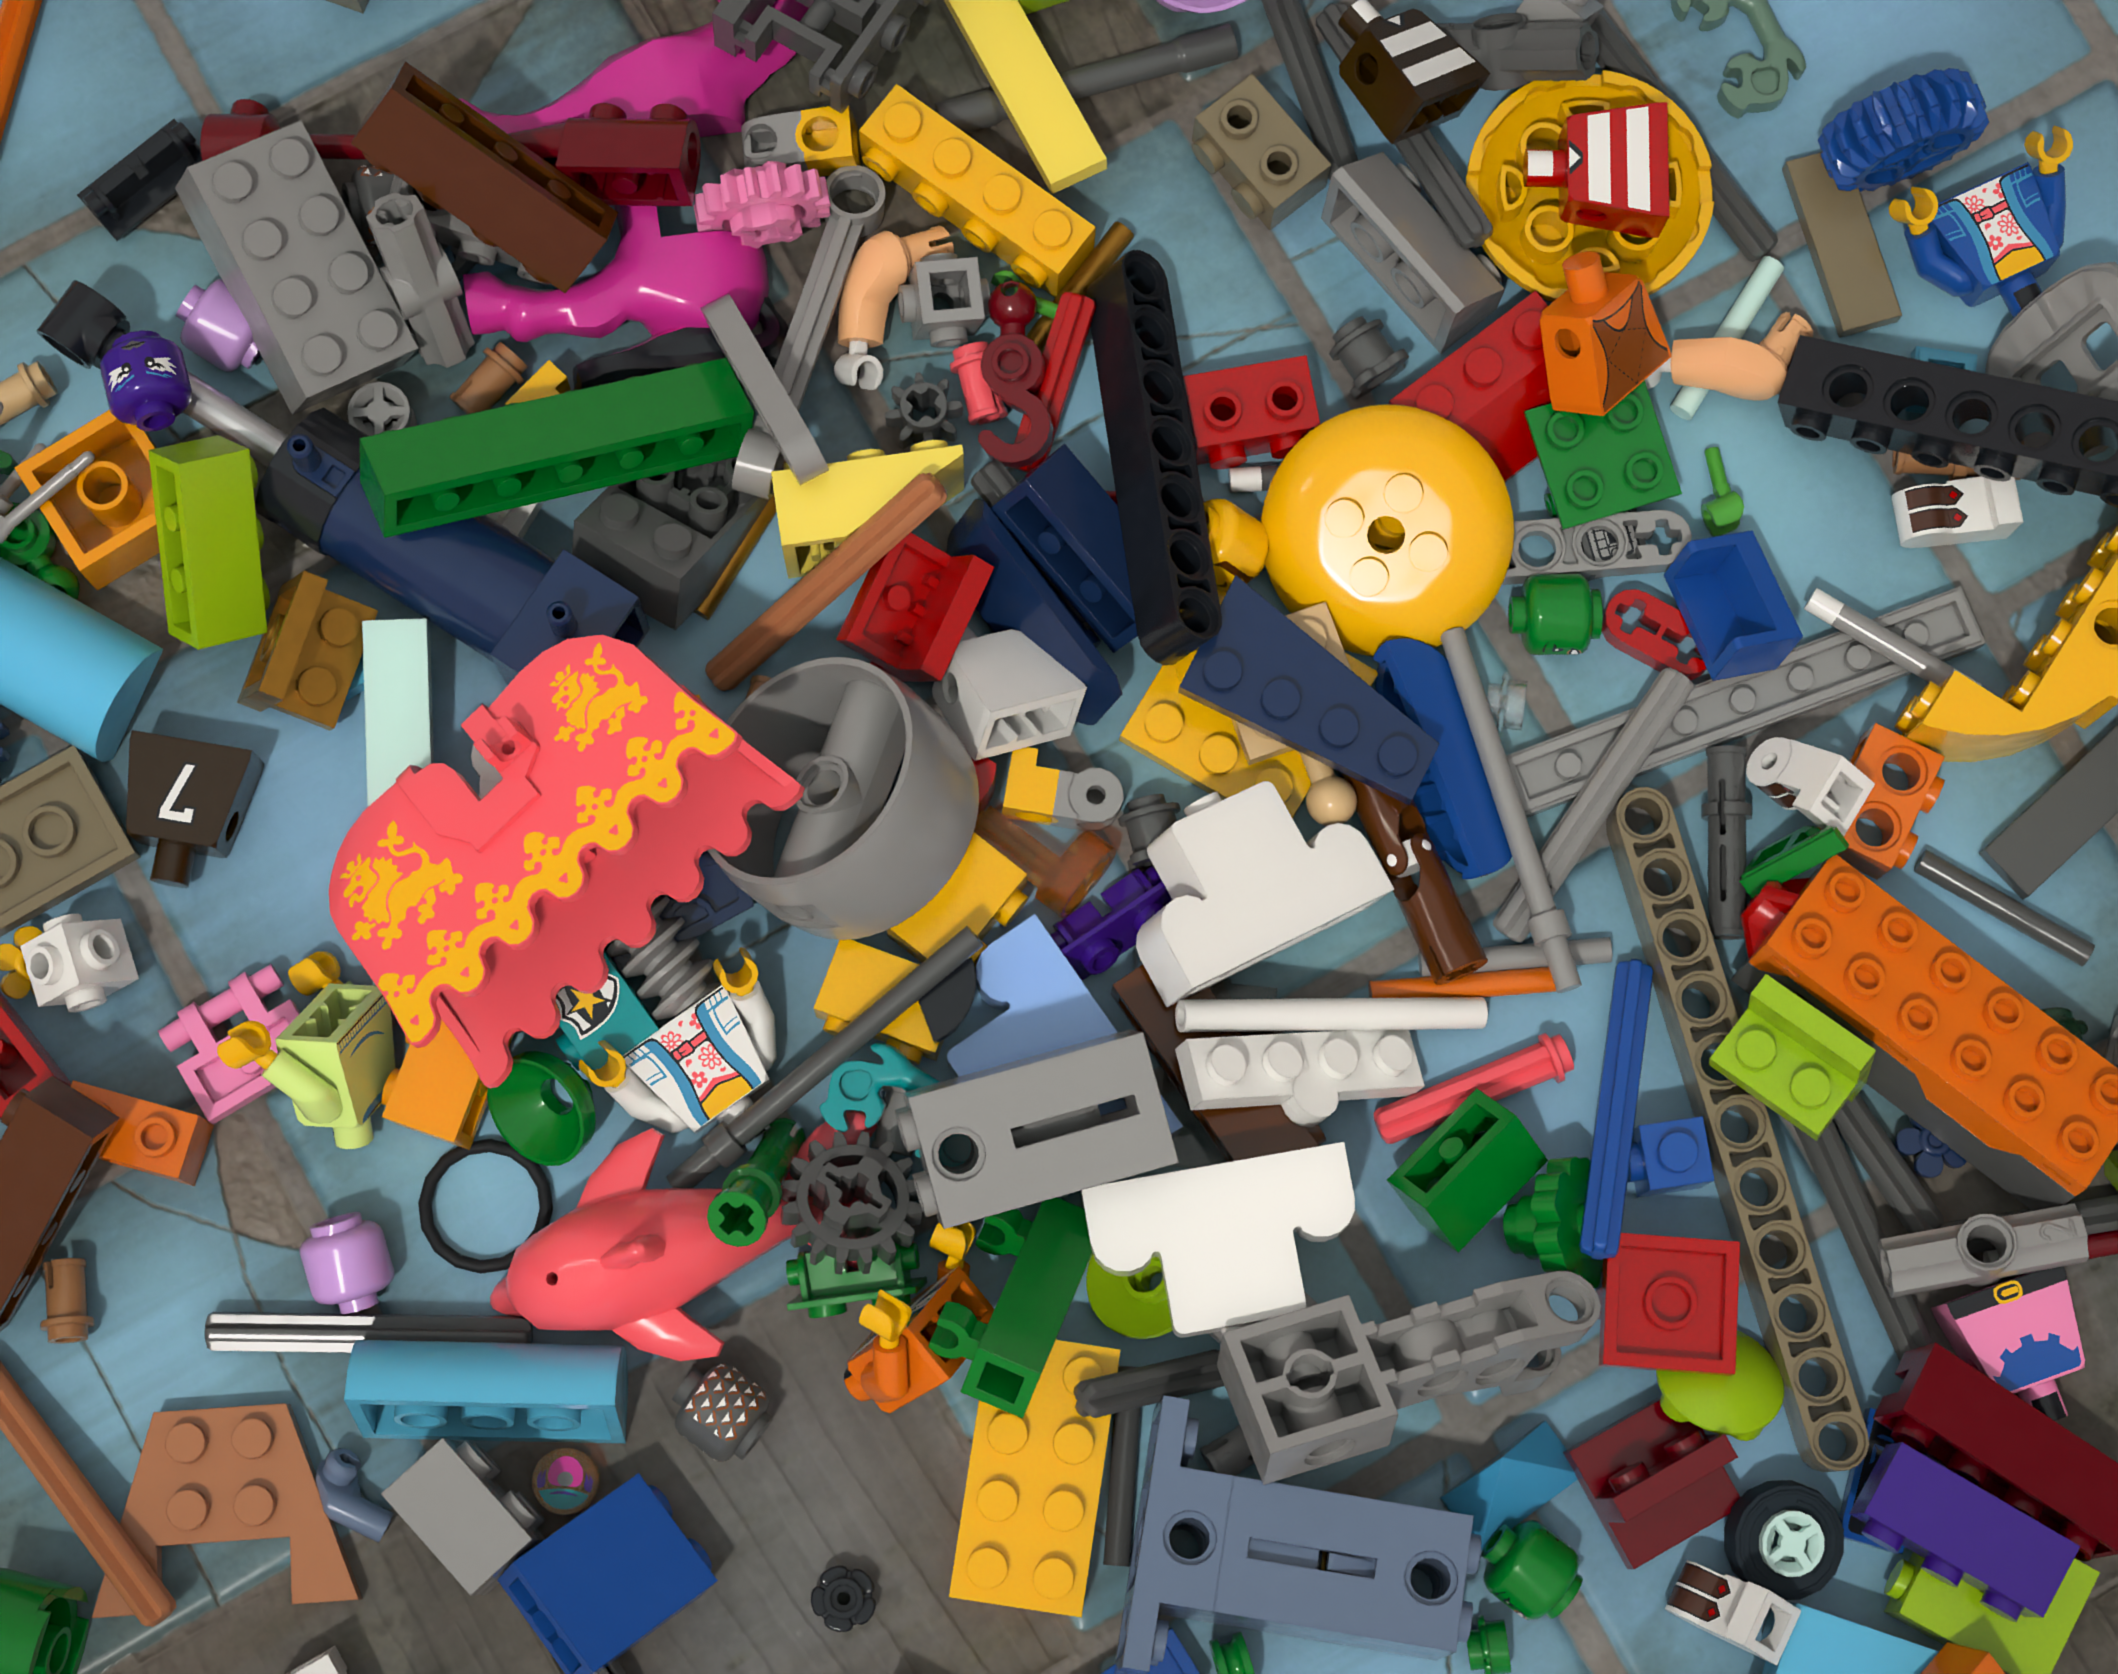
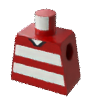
(1609, 169)

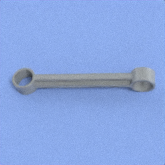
(811, 320)

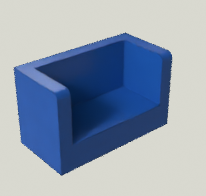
(1732, 605)

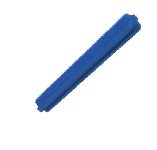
(1616, 1110)

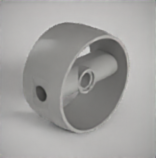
(846, 858)

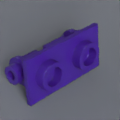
(1095, 941)

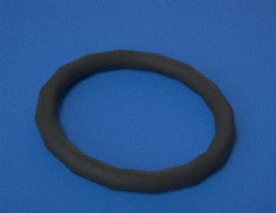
(436, 1174)

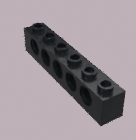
(2077, 422)

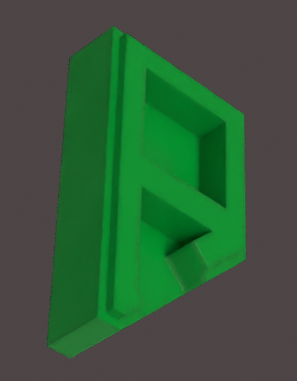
(1792, 856)

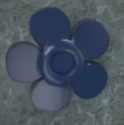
(1932, 1151)

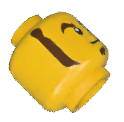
(1236, 542)

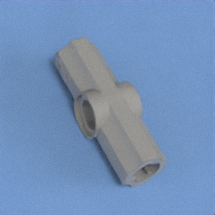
(420, 279)
(2023, 1242)

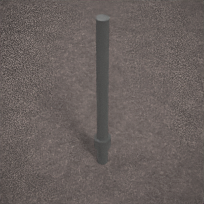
(727, 1141)

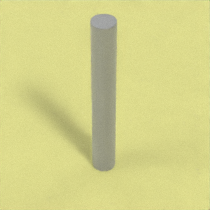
(1528, 956)

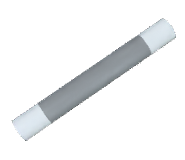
(1878, 638)

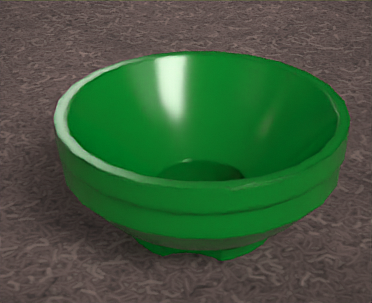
(533, 1117)

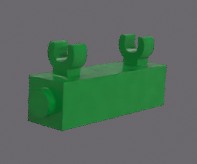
(1031, 1309)

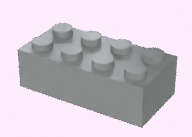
(296, 266)

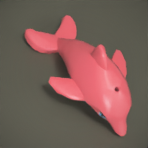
(639, 1254)

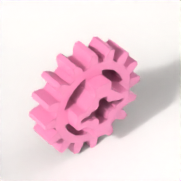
(763, 203)

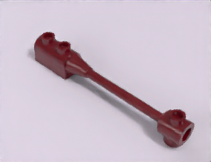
(606, 153)

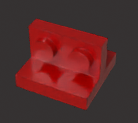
(914, 609)
(1670, 1305)

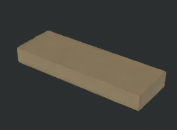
(1841, 248)

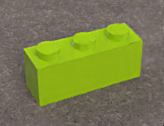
(209, 541)

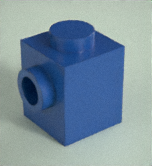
(1670, 1157)

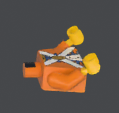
(895, 1358)

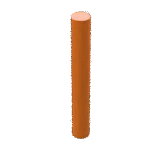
(1473, 985)

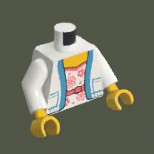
(700, 1061)

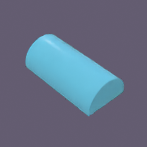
(69, 664)
(488, 1391)

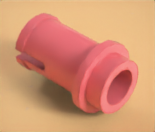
(981, 402)

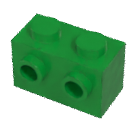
(1467, 1170)

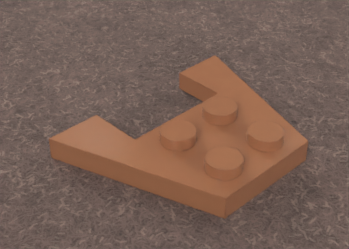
(229, 1480)

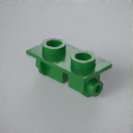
(828, 1293)

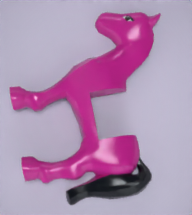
(651, 276)

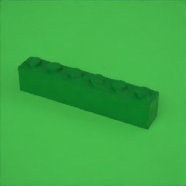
(553, 446)

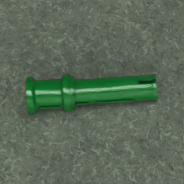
(754, 1189)

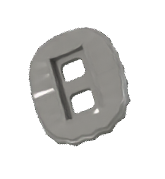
(2056, 330)

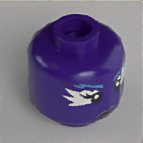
(145, 380)

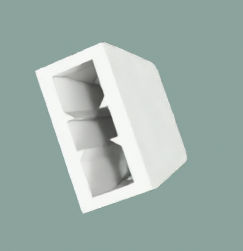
(1006, 694)

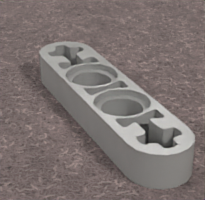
(764, 389)
(1571, 559)

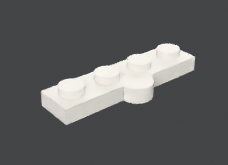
(1299, 1070)

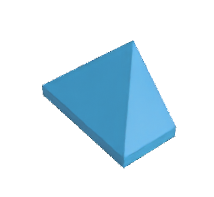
(1513, 1483)

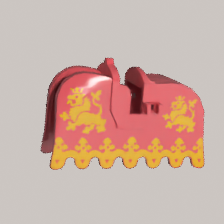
(513, 895)

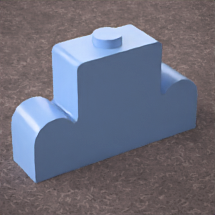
(1043, 1007)

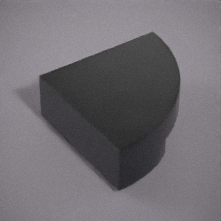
(949, 1001)

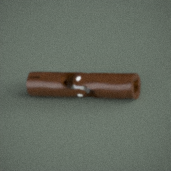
(1433, 907)

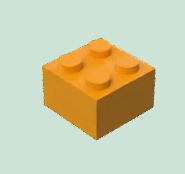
(107, 509)

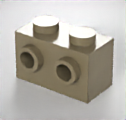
(1259, 153)

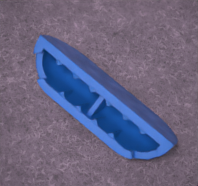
(1454, 789)

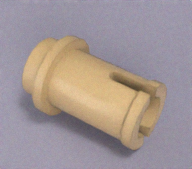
(25, 390)

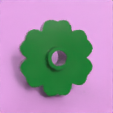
(1550, 1220)

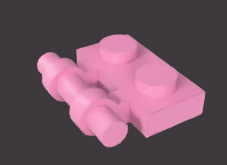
(214, 1084)

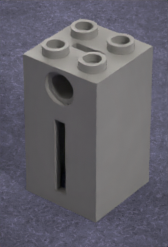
(1038, 1128)

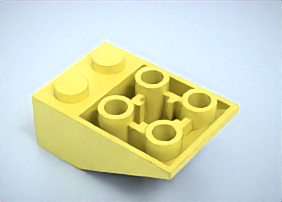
(835, 504)

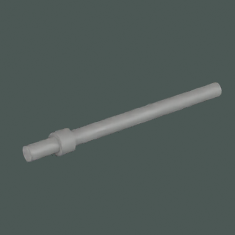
(1548, 924)

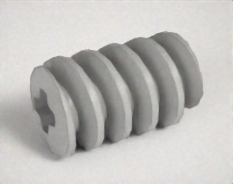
(666, 966)

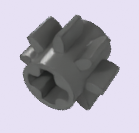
(921, 397)

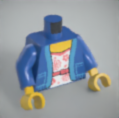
(1993, 234)

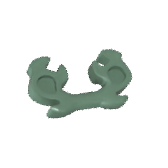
(1759, 82)

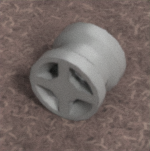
(377, 405)

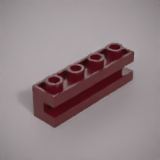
(2004, 1447)

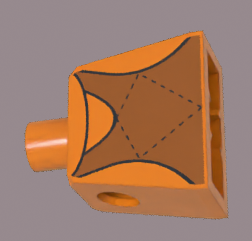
(1599, 338)

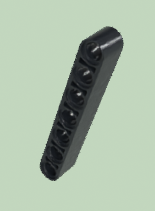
(1153, 459)

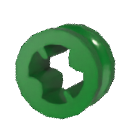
(1231, 1656)

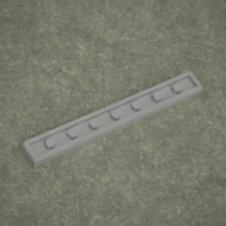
(1745, 704)

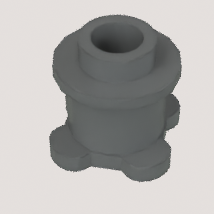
(1366, 355)
(1145, 822)

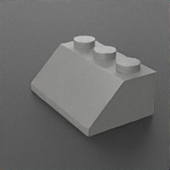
(1410, 249)

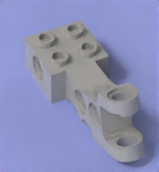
(1330, 1388)

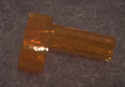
(1059, 880)

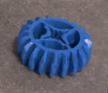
(1903, 130)

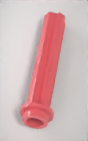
(1496, 1079)

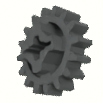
(838, 1177)

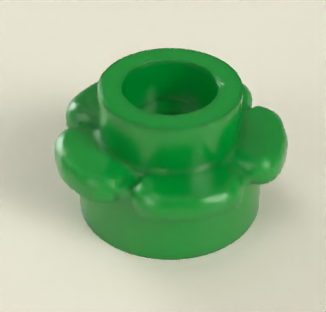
(1489, 1647)

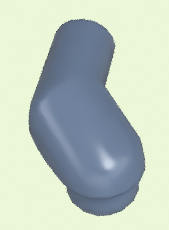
(343, 1499)

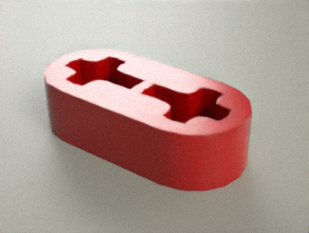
(1641, 643)

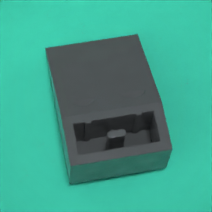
(668, 536)

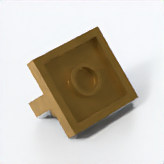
(307, 653)

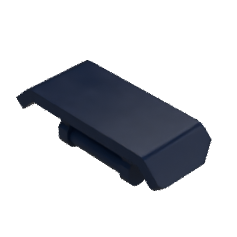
(1025, 601)

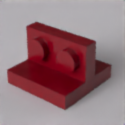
(1654, 1481)

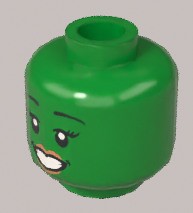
(1556, 614)
(1531, 1570)

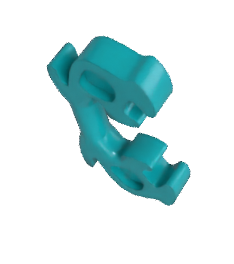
(858, 1087)

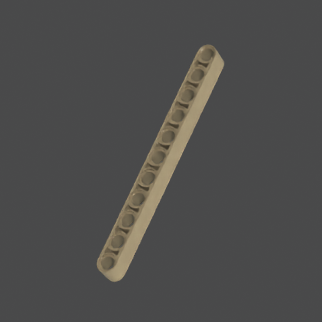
(1731, 1160)

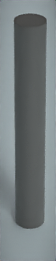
(2004, 908)
(1122, 1486)

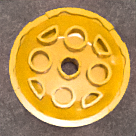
(1527, 232)
(1400, 467)

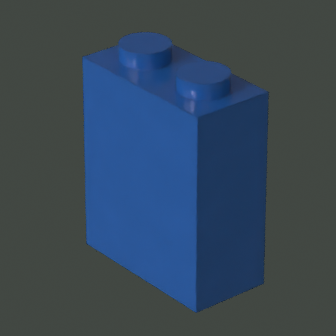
(608, 1578)

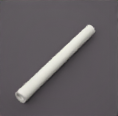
(1330, 1014)

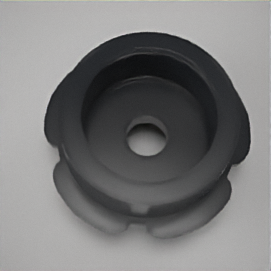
(861, 1604)

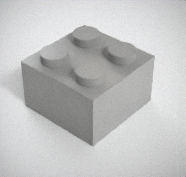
(465, 1513)

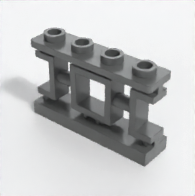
(878, 23)

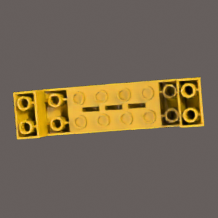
(2068, 681)

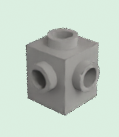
(955, 282)

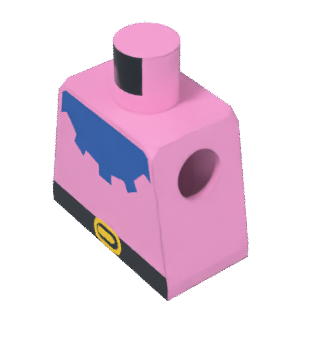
(2019, 1335)

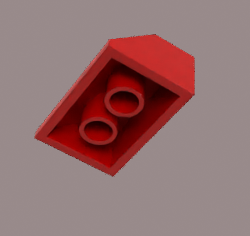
(1491, 385)

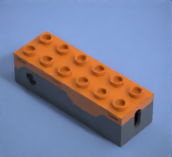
(1946, 1032)

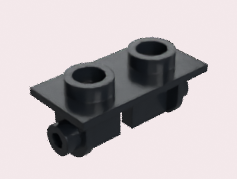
(142, 180)

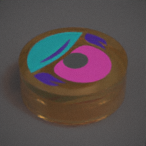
(566, 1481)

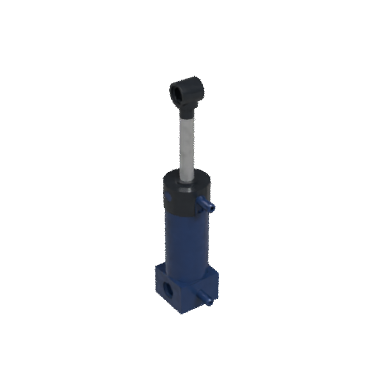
(458, 575)

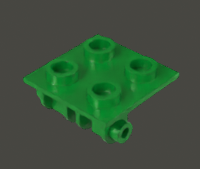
(1602, 462)

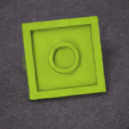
(1793, 1058)

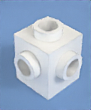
(78, 962)

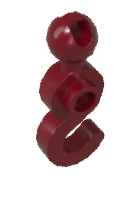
(1014, 372)

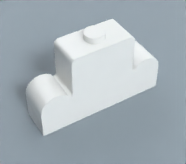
(1248, 888)
(1223, 1232)

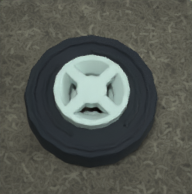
(1804, 1554)

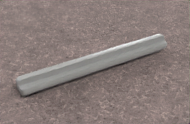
(1600, 794)

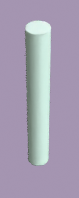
(1734, 326)

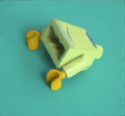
(329, 1056)

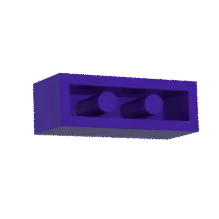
(1963, 1533)

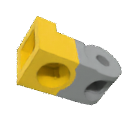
(807, 137)
(1059, 796)

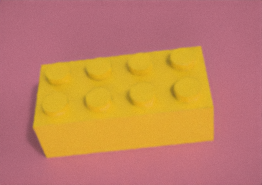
(1035, 1492)

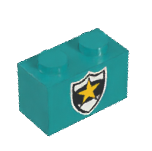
(606, 1015)

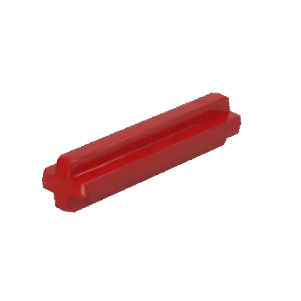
(1061, 361)

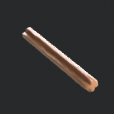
(826, 581)
(82, 1506)

